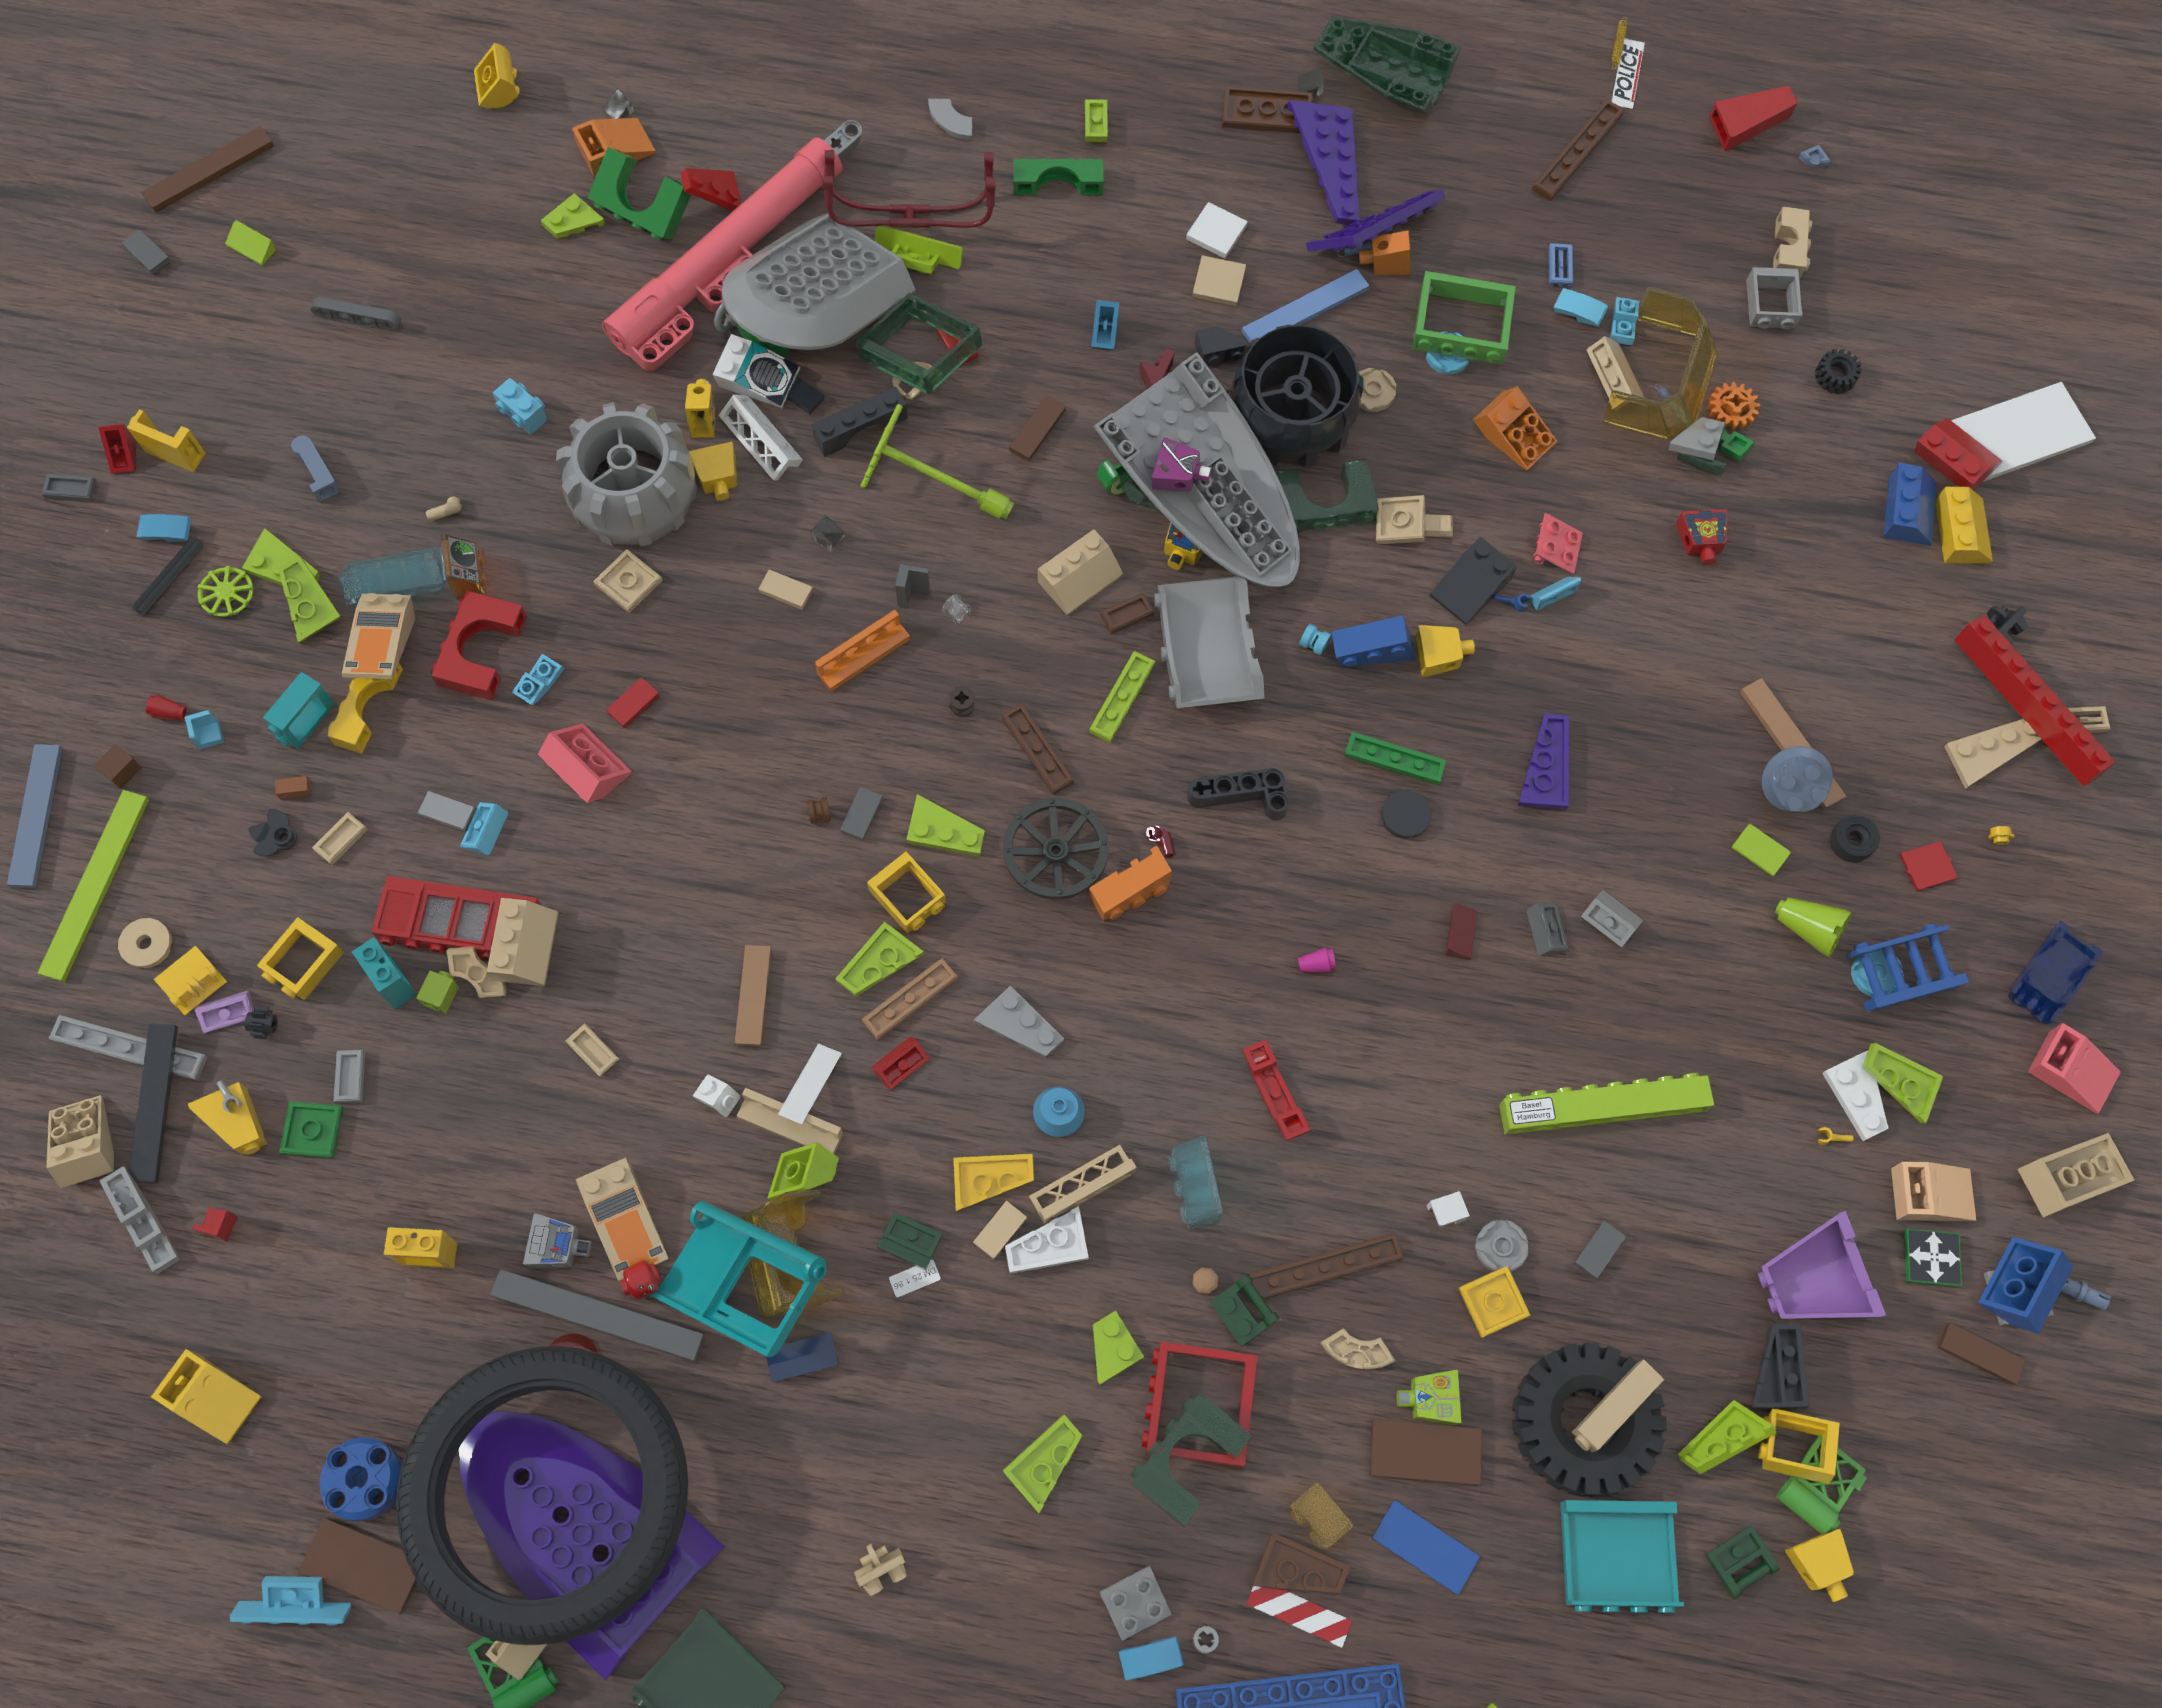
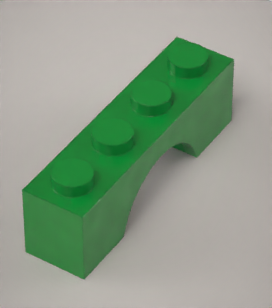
(1032, 174)

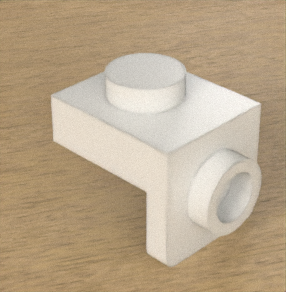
(717, 1095)

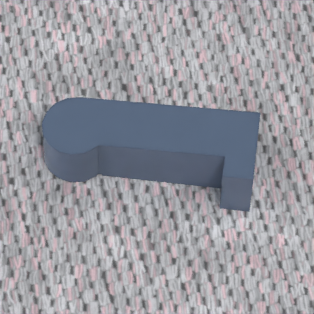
(324, 484)

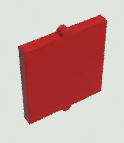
(1928, 866)

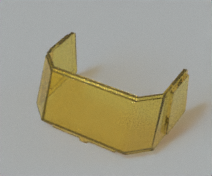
(1681, 409)

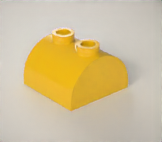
(496, 78)

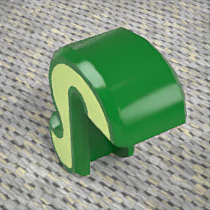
(1112, 477)

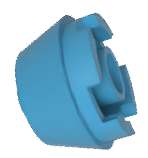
(1058, 1111)

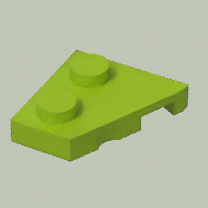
(571, 217)
(1113, 1347)

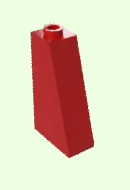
(1751, 114)

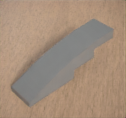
(139, 1220)

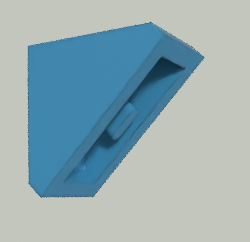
(1105, 324)

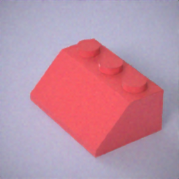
(583, 762)

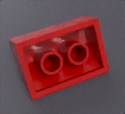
(1956, 454)

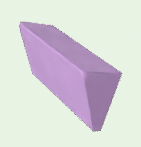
(224, 1011)

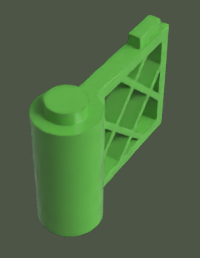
(1813, 1504)

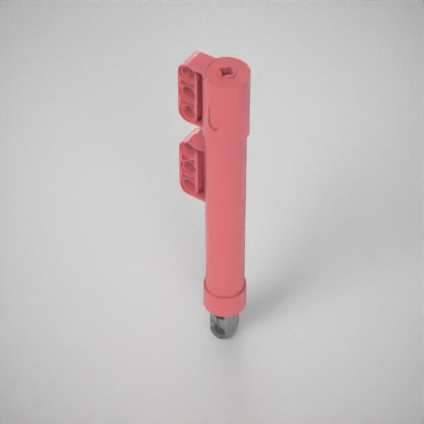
(700, 273)

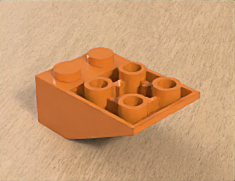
(621, 134)
(1515, 428)

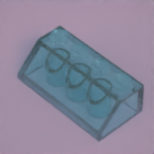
(394, 574)

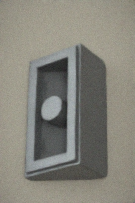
(1547, 929)

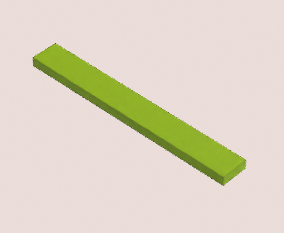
(93, 886)

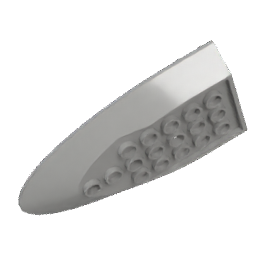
(1247, 494)

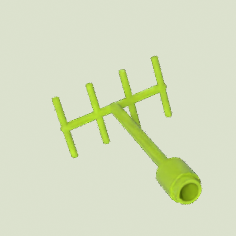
(990, 501)

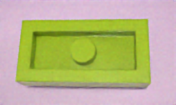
(1096, 121)

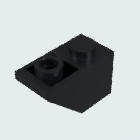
(1219, 346)

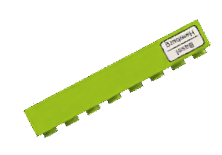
(1606, 1104)

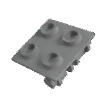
(1135, 1603)

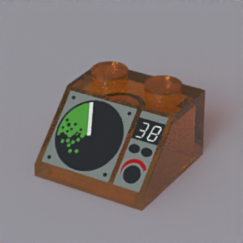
(464, 566)

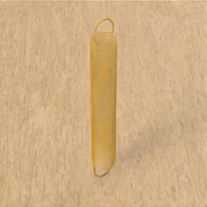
(1621, 43)

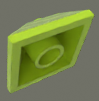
(803, 1169)

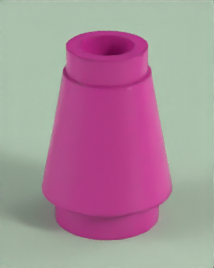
(1318, 961)

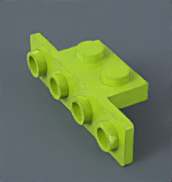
(919, 251)

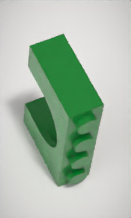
(610, 193)

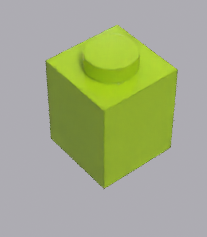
(438, 991)

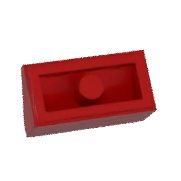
(900, 1063)

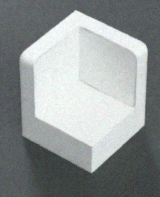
(1449, 1209)

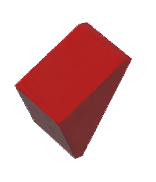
(118, 448)

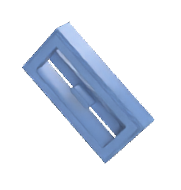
(1569, 256)

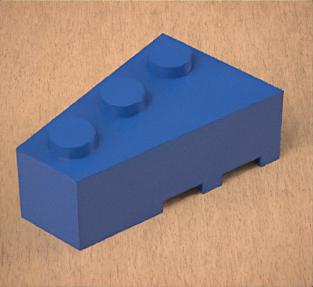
(1374, 643)

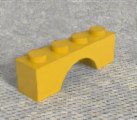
(349, 728)

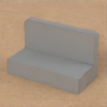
(1612, 918)

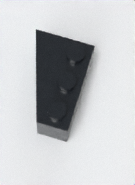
(1782, 1371)

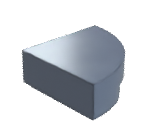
(1815, 157)

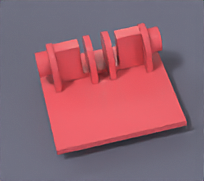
(1557, 544)

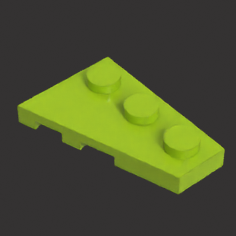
(307, 601)
(878, 959)
(1904, 1079)
(1725, 1437)

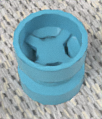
(1310, 637)

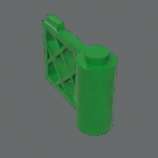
(514, 1693)

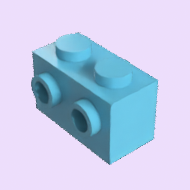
(520, 406)

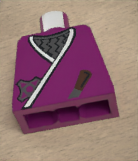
(1178, 467)

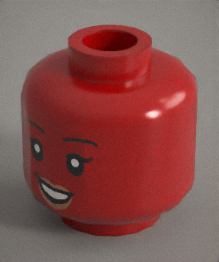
(641, 1279)

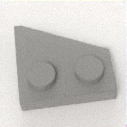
(1699, 439)

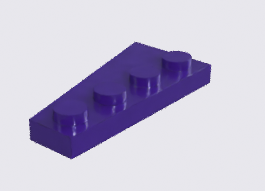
(1548, 770)

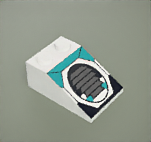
(755, 371)

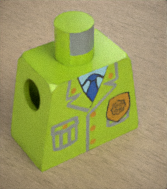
(1433, 1398)

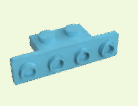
(291, 1601)

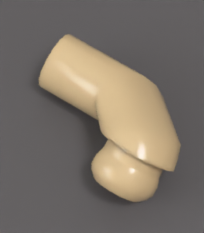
(451, 507)

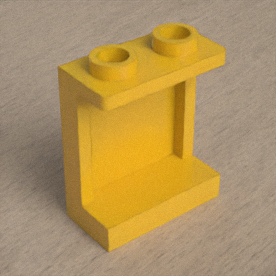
(179, 450)

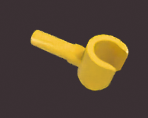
(1833, 1137)

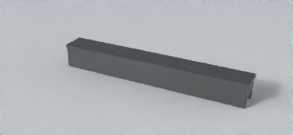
(597, 1316)

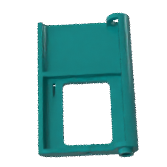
(714, 1264)

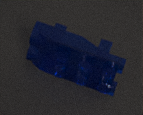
(2054, 974)

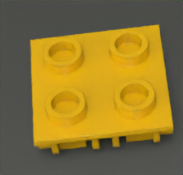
(190, 980)

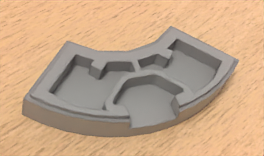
(950, 120)

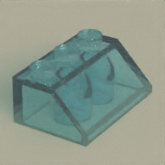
(1196, 1183)

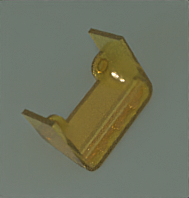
(773, 1287)

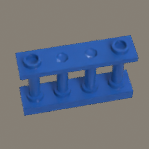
(1903, 992)

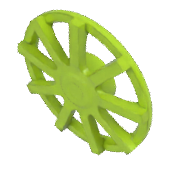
(224, 591)

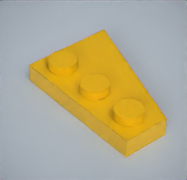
(989, 1176)

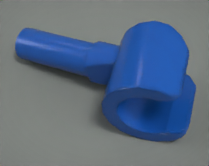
(1518, 606)

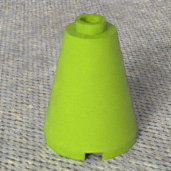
(1814, 922)

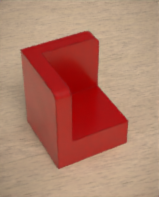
(217, 1224)

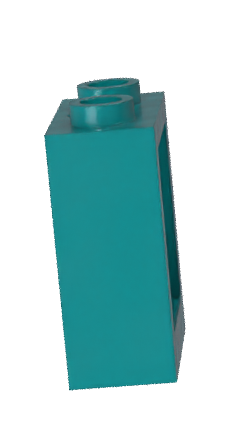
(298, 711)
(384, 973)

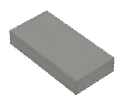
(446, 811)
(349, 1076)

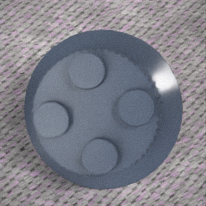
(1797, 779)

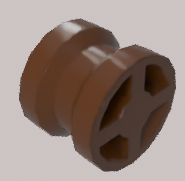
(818, 810)

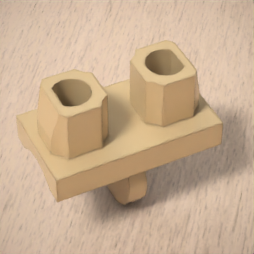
(877, 1564)

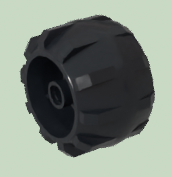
(1303, 361)

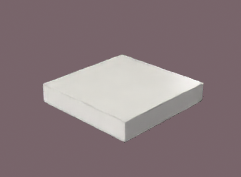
(1216, 230)

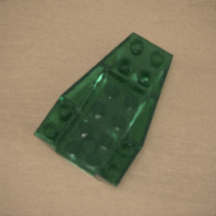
(1390, 59)

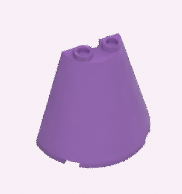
(1821, 1276)

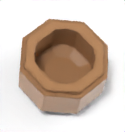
(1205, 1281)

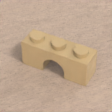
(1793, 226)

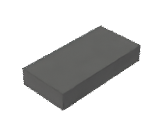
(146, 252)
(69, 487)
(861, 814)
(1599, 1250)

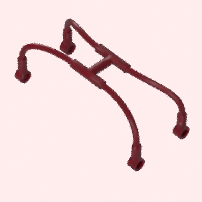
(909, 209)

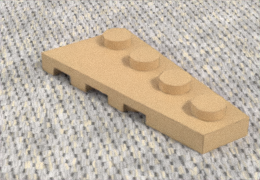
(1986, 751)

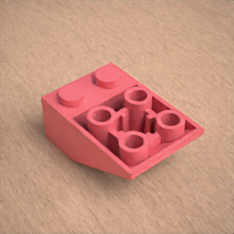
(2075, 1067)

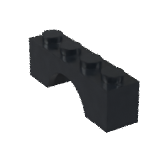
(836, 430)

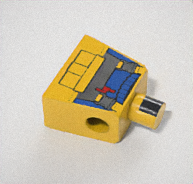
(1180, 549)

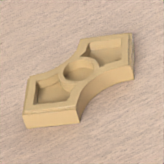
(466, 964)

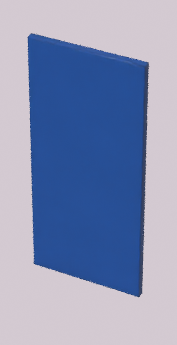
(1426, 1547)

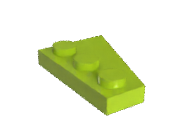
(268, 556)
(943, 830)
(1041, 1463)

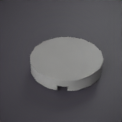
(1501, 1245)

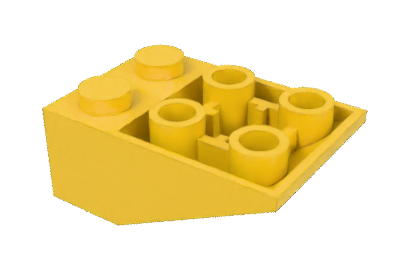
(206, 1396)

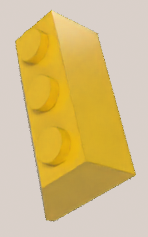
(1963, 526)

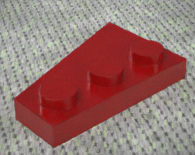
(713, 186)

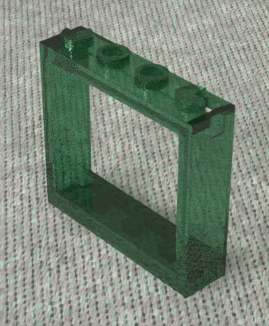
(872, 352)

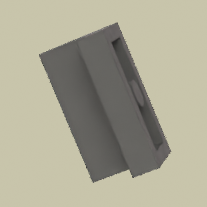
(911, 580)

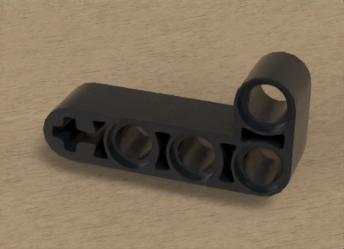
(1238, 793)

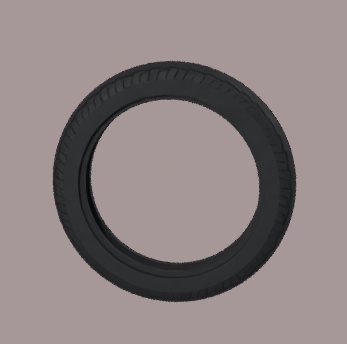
(427, 1467)

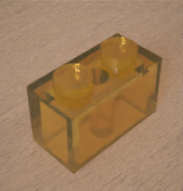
(1321, 1516)

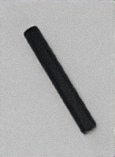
(167, 575)

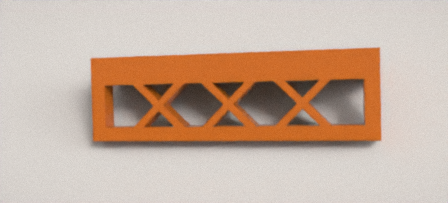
(861, 651)

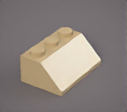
(1079, 572)
(522, 942)

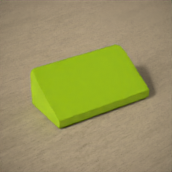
(250, 243)
(1761, 849)

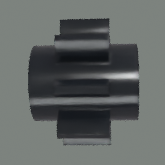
(261, 1022)

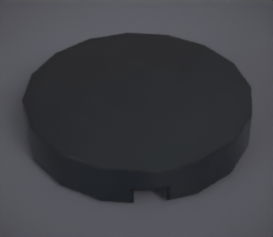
(1406, 814)

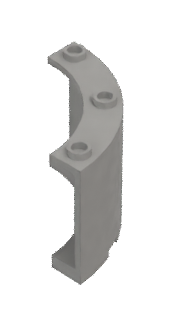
(1208, 642)

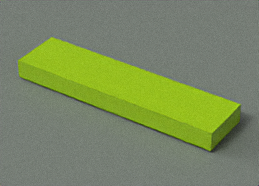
(1122, 697)

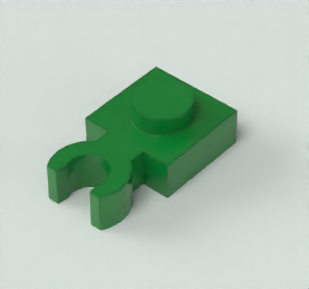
(1735, 445)

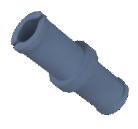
(2082, 1292)

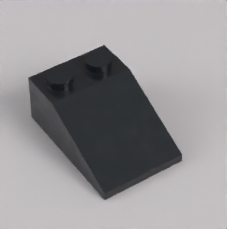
(1474, 580)

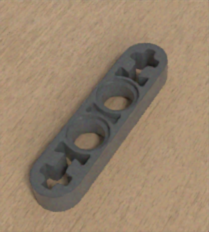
(355, 314)

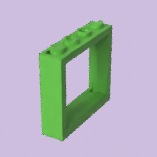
(1467, 290)

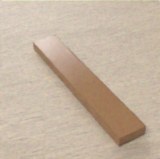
(1782, 727)

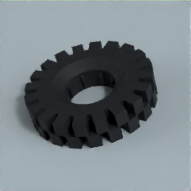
(1544, 1441)

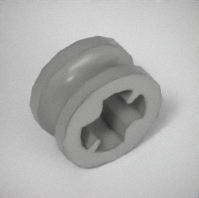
(1206, 1630)

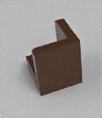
(118, 766)

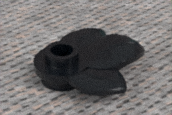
(270, 834)

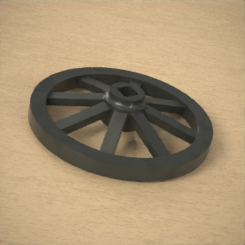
(1058, 843)

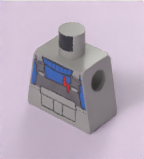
(553, 1244)

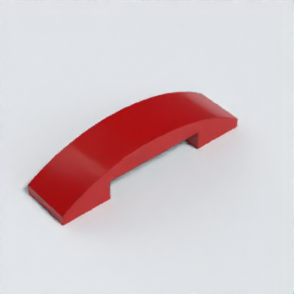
(1274, 1091)

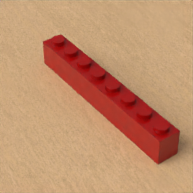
(2034, 701)

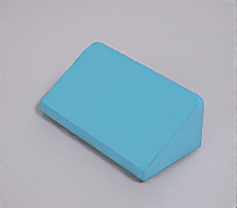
(1554, 592)
(484, 828)

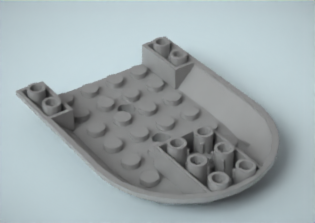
(815, 286)

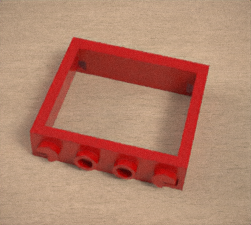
(1245, 1404)

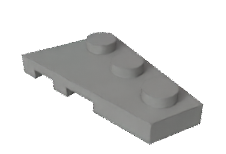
(1018, 1021)

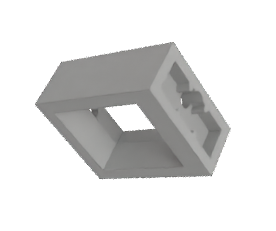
(1774, 279)

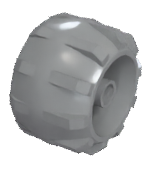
(628, 500)

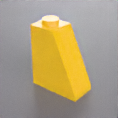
(238, 1128)

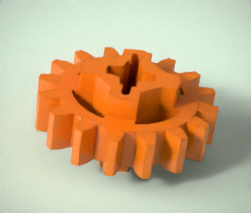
(1733, 406)

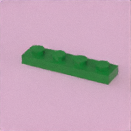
(1395, 758)

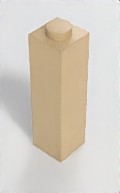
(1617, 1406)

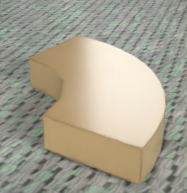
(1357, 1353)

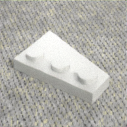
(1858, 1096)
(1051, 1245)

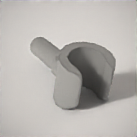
(227, 1096)

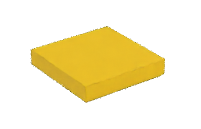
(1494, 1301)

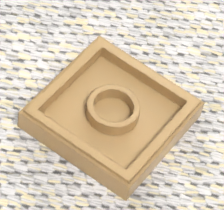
(1219, 281)
(1400, 520)
(628, 581)

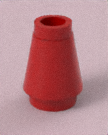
(164, 708)

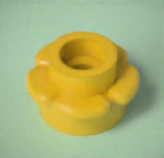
(2001, 835)

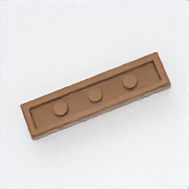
(753, 996)
(909, 999)

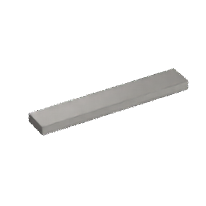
(120, 1045)

